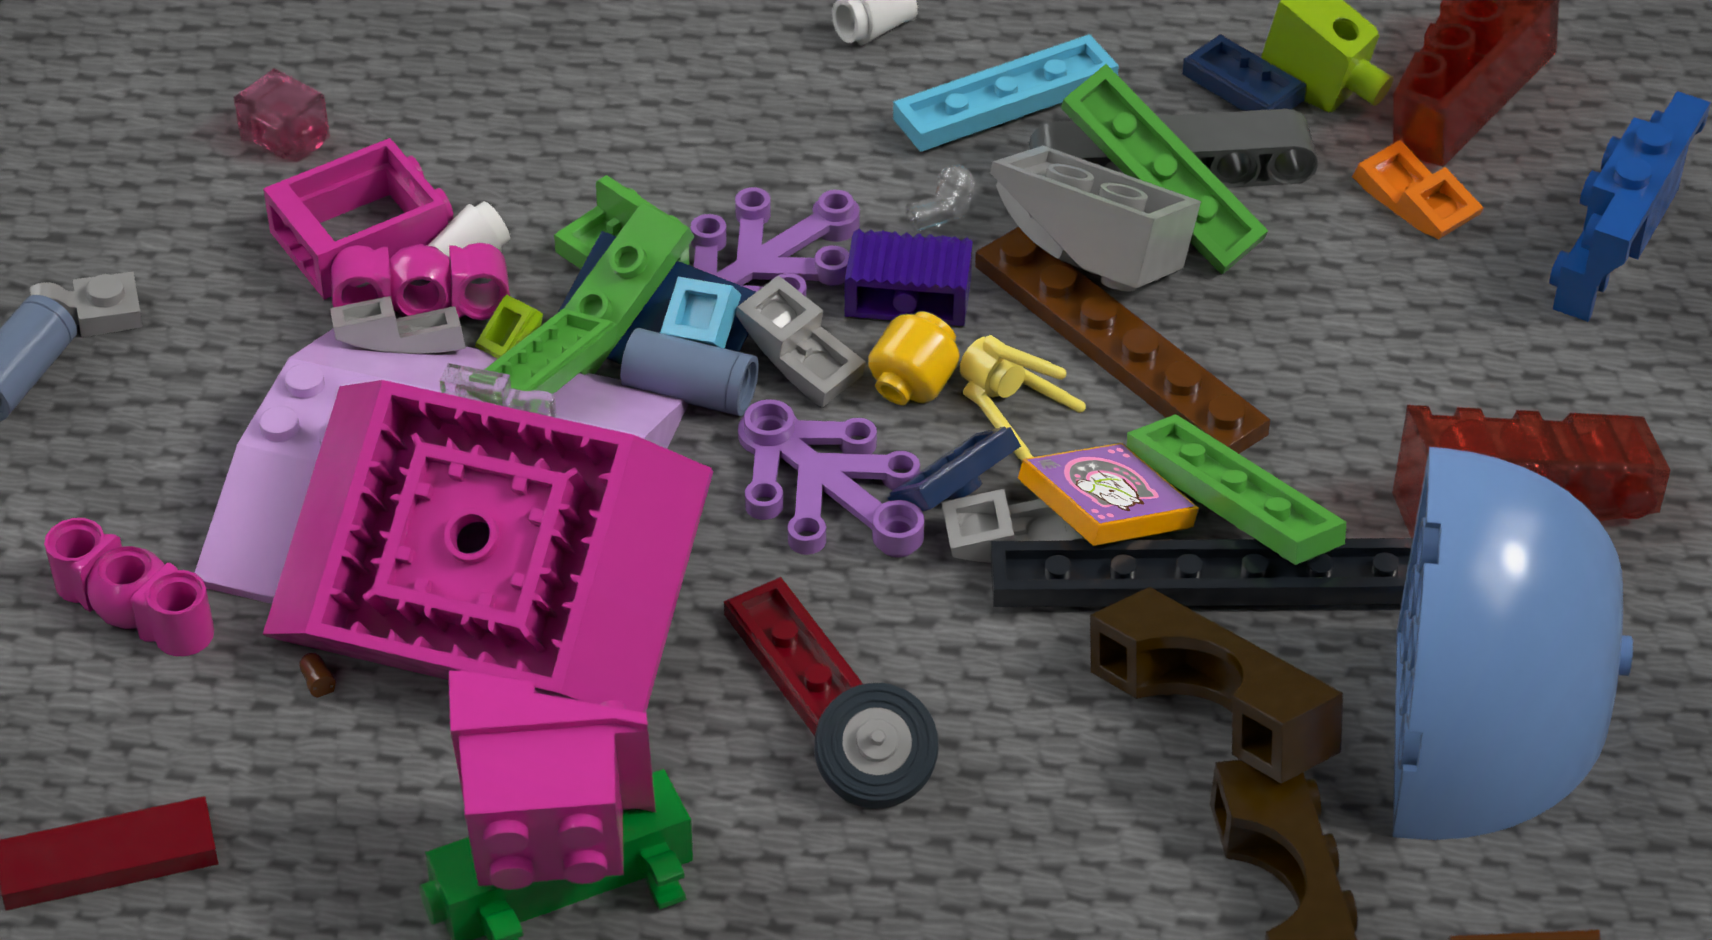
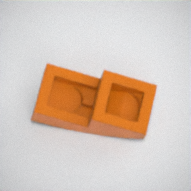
(1423, 199)

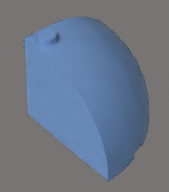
(1501, 649)

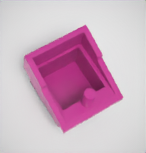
(545, 779)

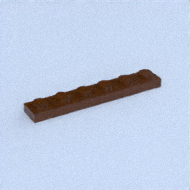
(1120, 341)

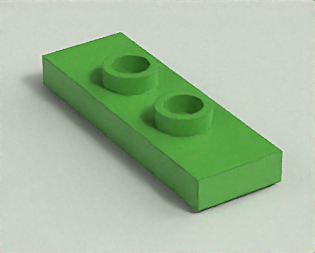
(631, 271)
(556, 351)

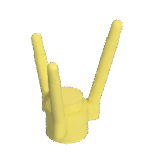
(1000, 371)

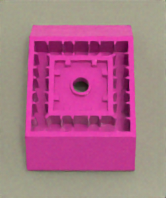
(576, 561)

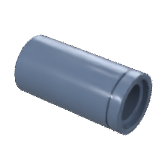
(30, 345)
(690, 371)

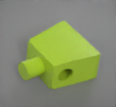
(1327, 50)

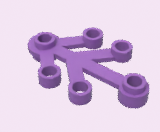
(833, 219)
(774, 432)

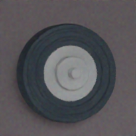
(876, 745)

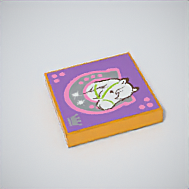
(1107, 494)

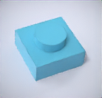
(701, 311)

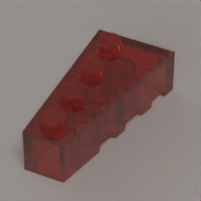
(1469, 70)
(1597, 458)

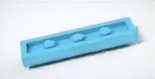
(999, 93)

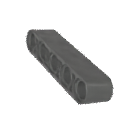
(1234, 146)

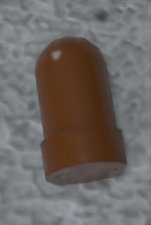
(317, 676)

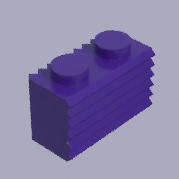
(907, 276)

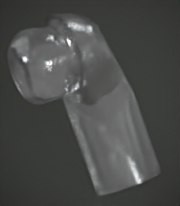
(949, 201)

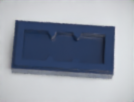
(1242, 77)
(958, 470)

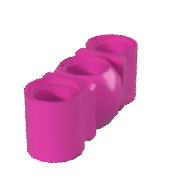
(448, 278)
(129, 587)

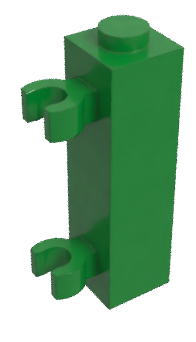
(652, 849)

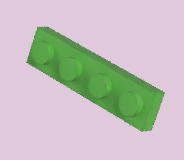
(1151, 152)
(1238, 489)

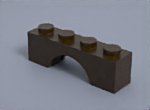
(1160, 647)
(1281, 833)

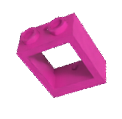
(380, 170)

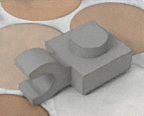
(98, 302)

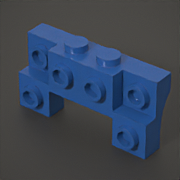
(1626, 201)

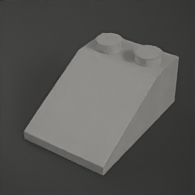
(1101, 216)

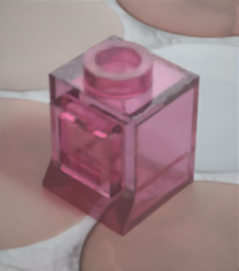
(282, 115)

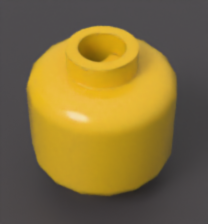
(914, 358)

